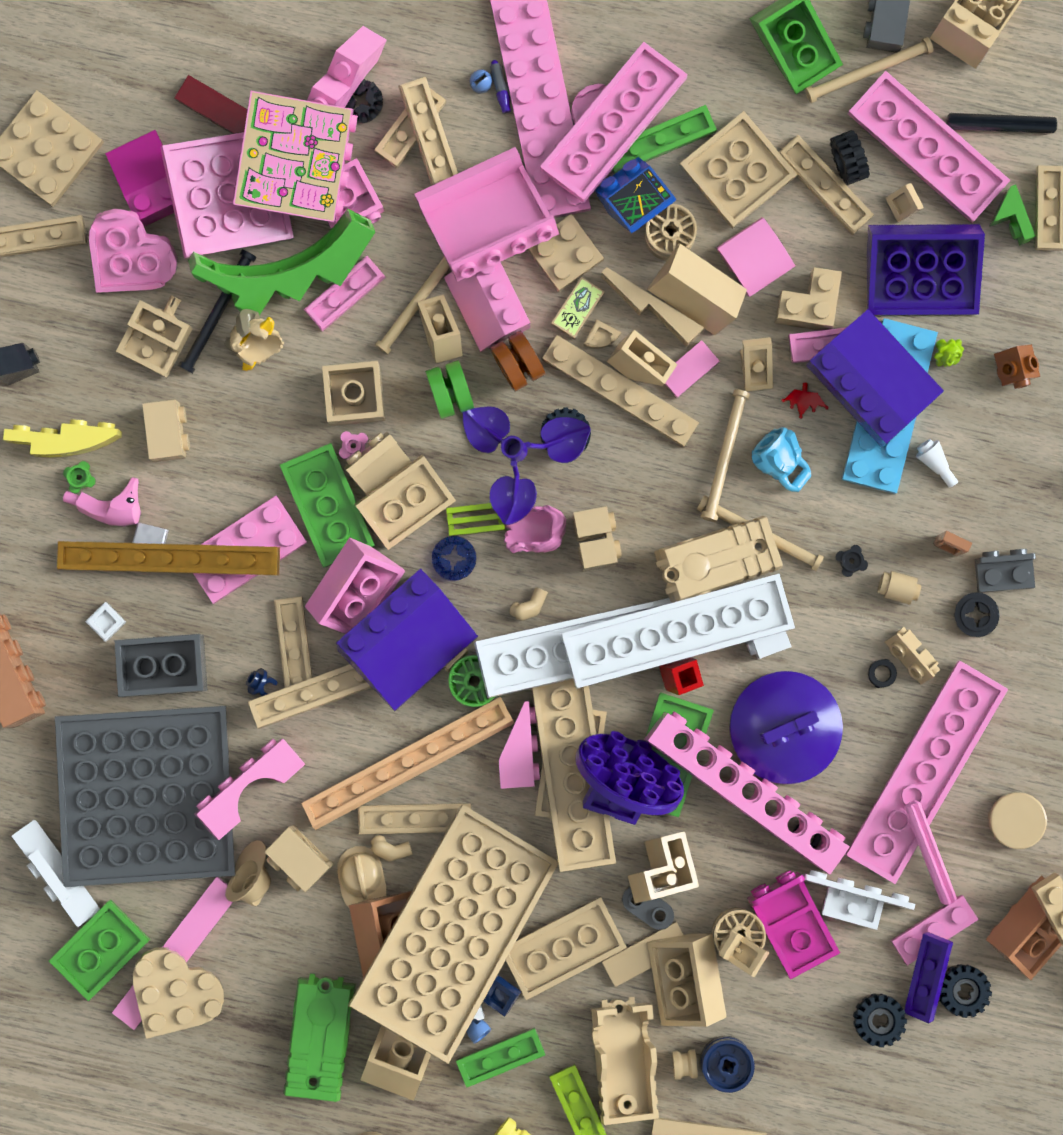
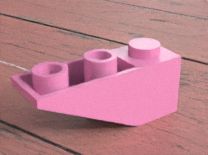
(516, 760)

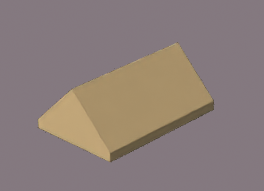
(698, 290)

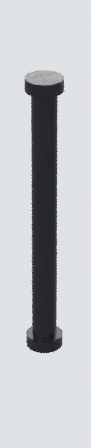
(212, 320)

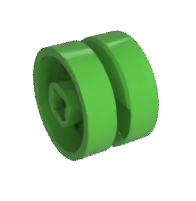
(450, 389)
(460, 686)

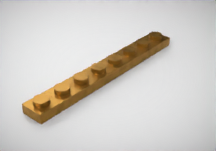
(168, 558)

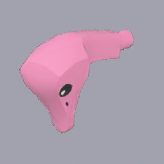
(121, 511)

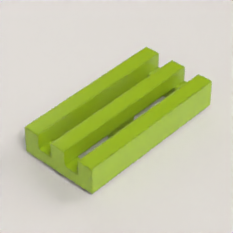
(471, 508)

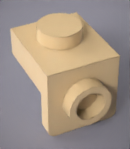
(743, 953)

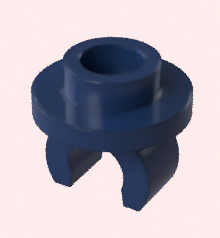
(257, 681)

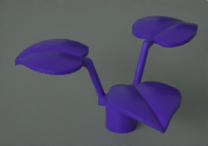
(511, 496)

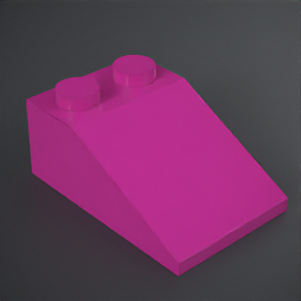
(143, 177)

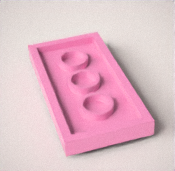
(265, 526)

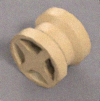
(684, 1064)

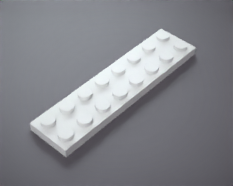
(677, 631)
(537, 654)

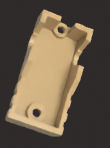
(718, 559)
(624, 1061)

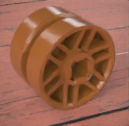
(517, 361)

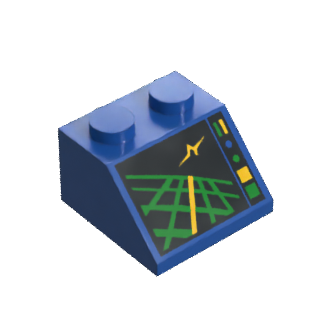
(634, 195)

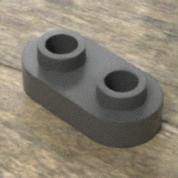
(647, 909)

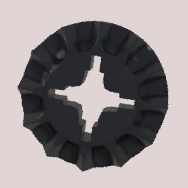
(374, 99)
(986, 605)

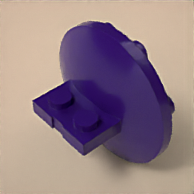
(786, 727)
(627, 778)

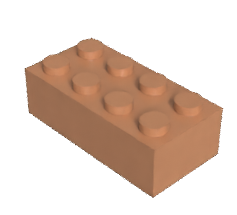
(17, 695)

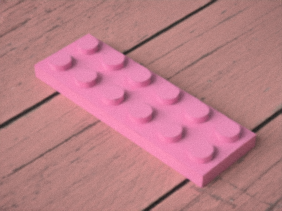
(613, 122)
(928, 147)

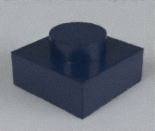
(501, 996)

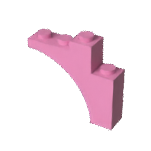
(348, 68)

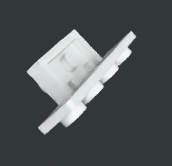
(47, 863)
(855, 904)

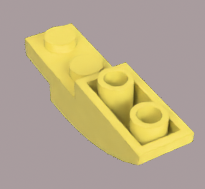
(73, 440)

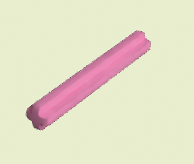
(930, 852)

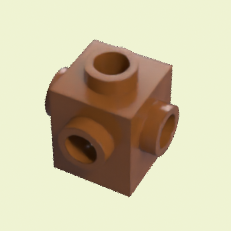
(1017, 366)

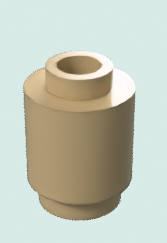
(899, 587)

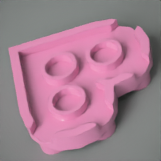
(127, 256)

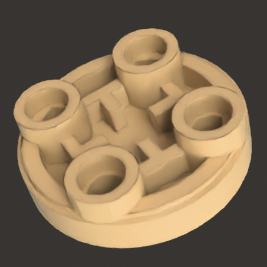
(1017, 820)

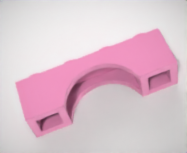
(221, 811)

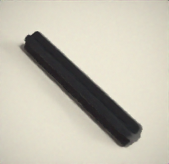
(1006, 123)

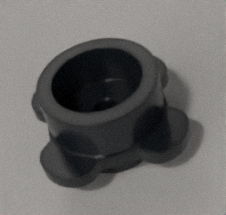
(859, 562)

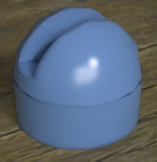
(484, 85)
(478, 1030)

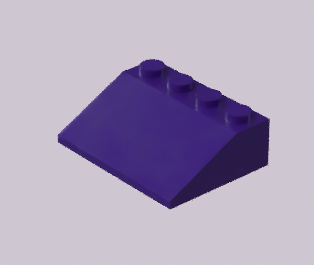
(924, 269)
(874, 378)
(406, 640)

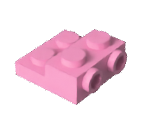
(359, 194)

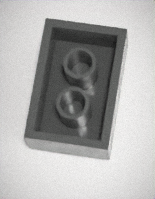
(161, 665)

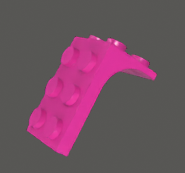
(793, 923)

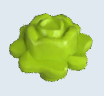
(948, 352)

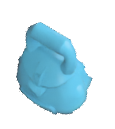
(779, 456)

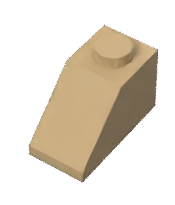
(440, 329)
(641, 360)

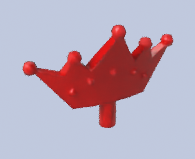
(804, 399)

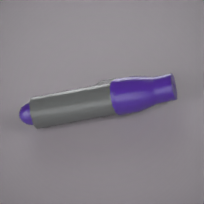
(501, 87)

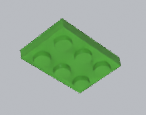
(99, 950)

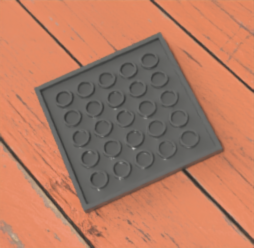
(134, 793)

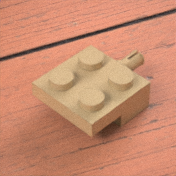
(155, 337)

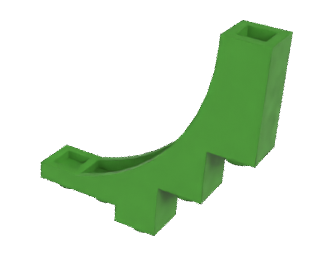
(328, 258)

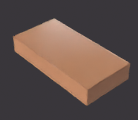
(952, 543)

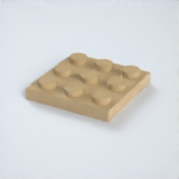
(46, 148)
(738, 169)

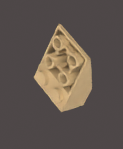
(973, 27)

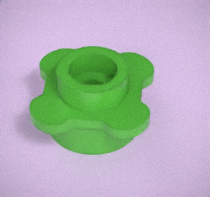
(71, 474)

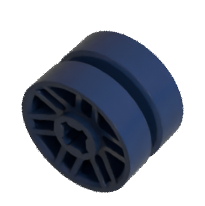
(741, 1064)

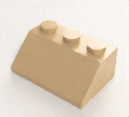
(687, 980)

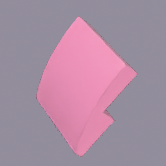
(755, 256)

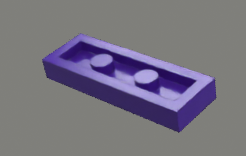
(928, 977)

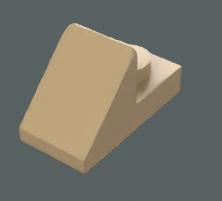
(757, 364)

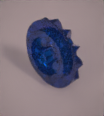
(462, 568)

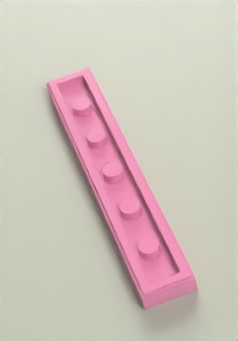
(184, 940)

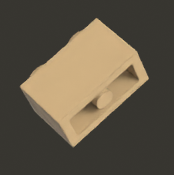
(165, 430)

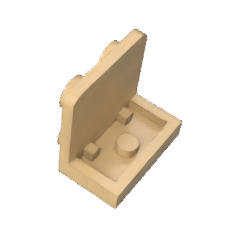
(376, 462)

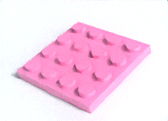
(202, 193)

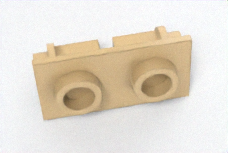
(920, 666)

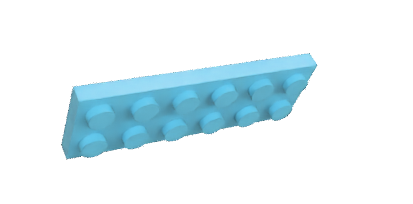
(866, 460)

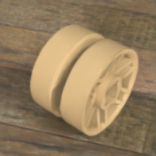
(675, 218)
(735, 920)

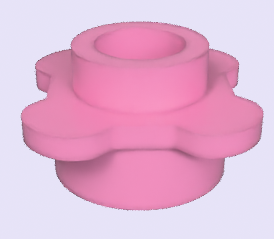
(347, 439)

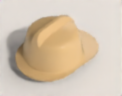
(360, 875)
(250, 876)

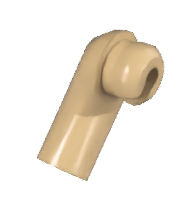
(530, 608)
(389, 852)

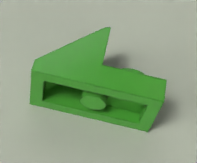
(1013, 209)

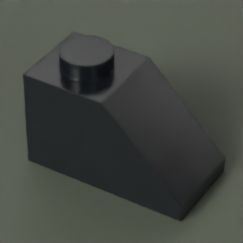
(17, 363)

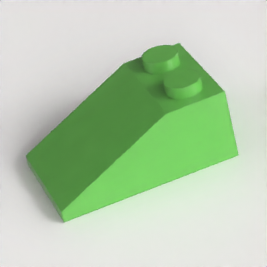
(796, 42)

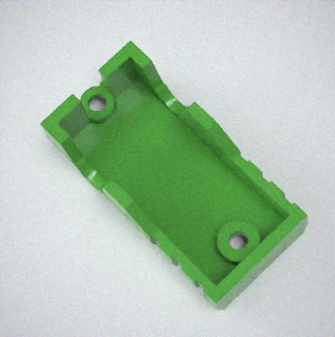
(319, 1038)

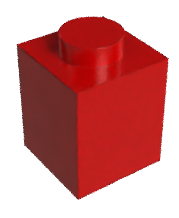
(681, 676)

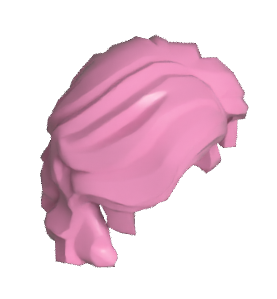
(537, 532)

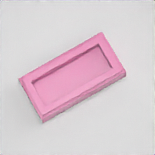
(691, 368)

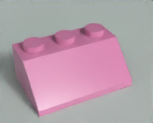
(488, 305)
(353, 586)

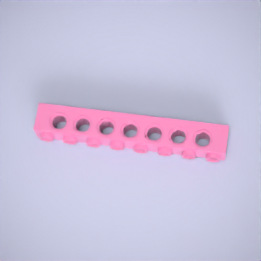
(823, 857)

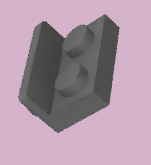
(1005, 572)

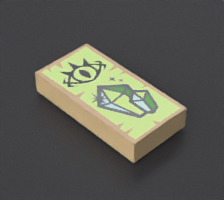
(577, 308)

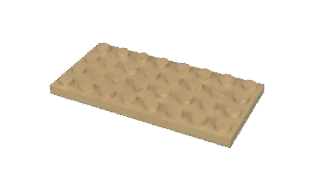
(453, 934)

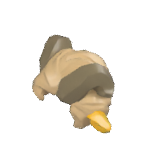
(253, 339)

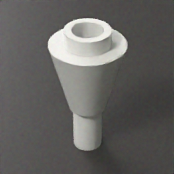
(933, 456)

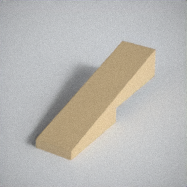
(640, 300)

